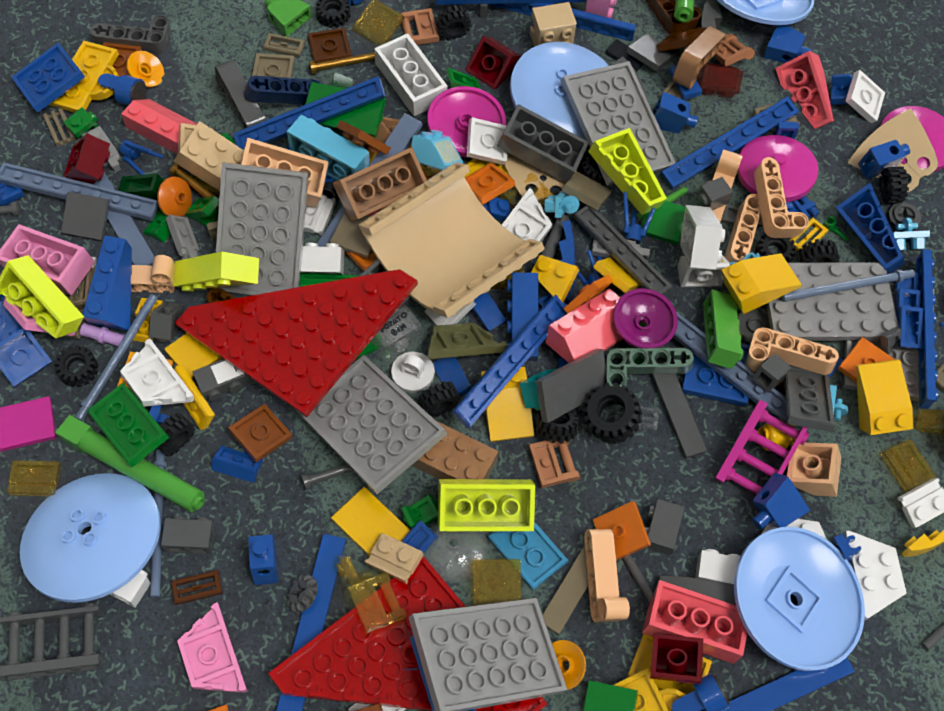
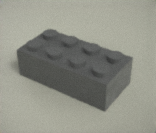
(542, 144)

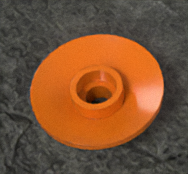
(174, 196)

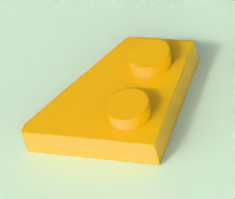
(555, 275)

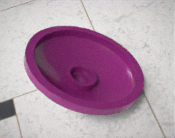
(647, 308)

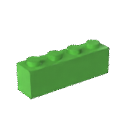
(722, 329)

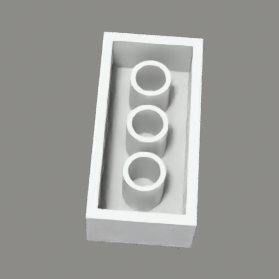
(409, 73)
(701, 237)

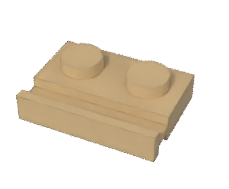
(394, 557)

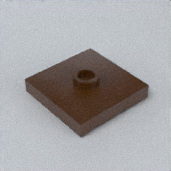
(680, 39)

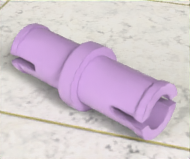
(102, 334)

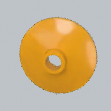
(149, 64)
(569, 651)

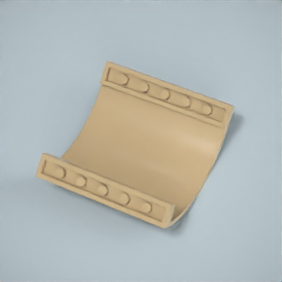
(446, 242)

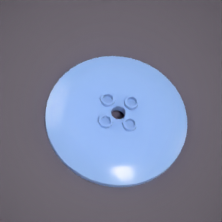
(770, 11)
(537, 81)
(110, 555)
(828, 595)

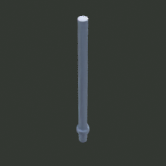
(897, 276)
(115, 359)
(156, 556)

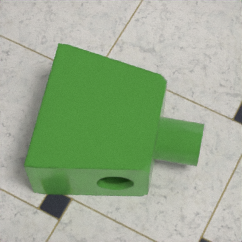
(287, 14)

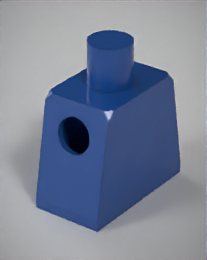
(785, 44)
(673, 113)
(883, 156)
(778, 503)
(263, 557)

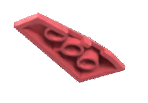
(808, 85)

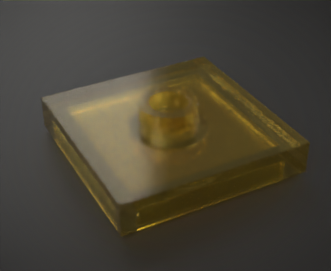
(378, 22)
(496, 581)

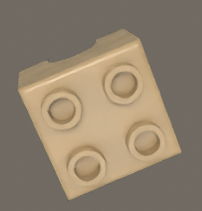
(553, 24)

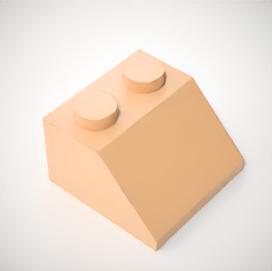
(816, 468)

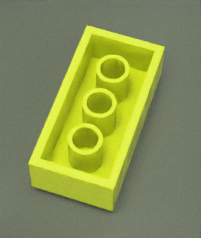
(486, 505)

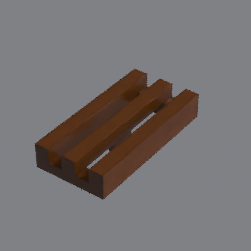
(197, 596)

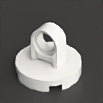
(413, 372)

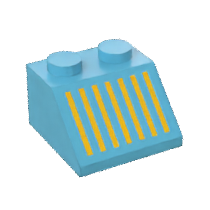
(435, 149)

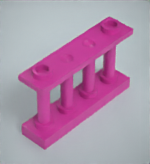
(750, 434)

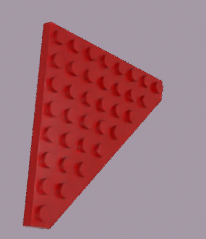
(300, 336)
(369, 666)

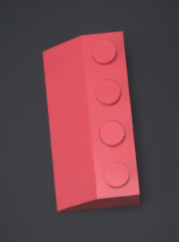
(154, 122)
(585, 328)
(692, 614)

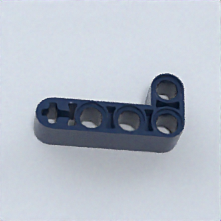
(278, 90)

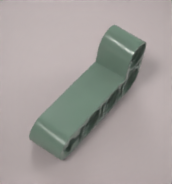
(649, 366)

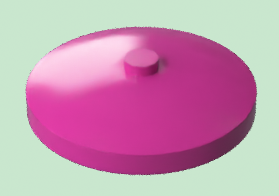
(454, 109)
(934, 127)
(795, 161)

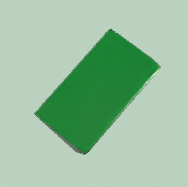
(158, 228)

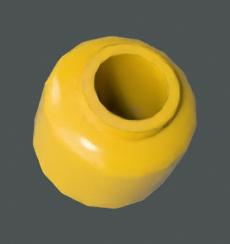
(775, 436)

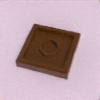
(329, 45)

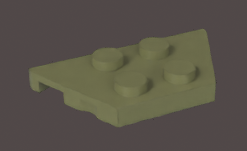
(462, 340)

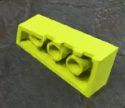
(629, 170)
(215, 271)
(38, 297)

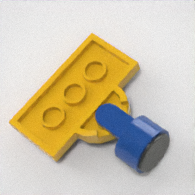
(100, 80)
(707, 694)

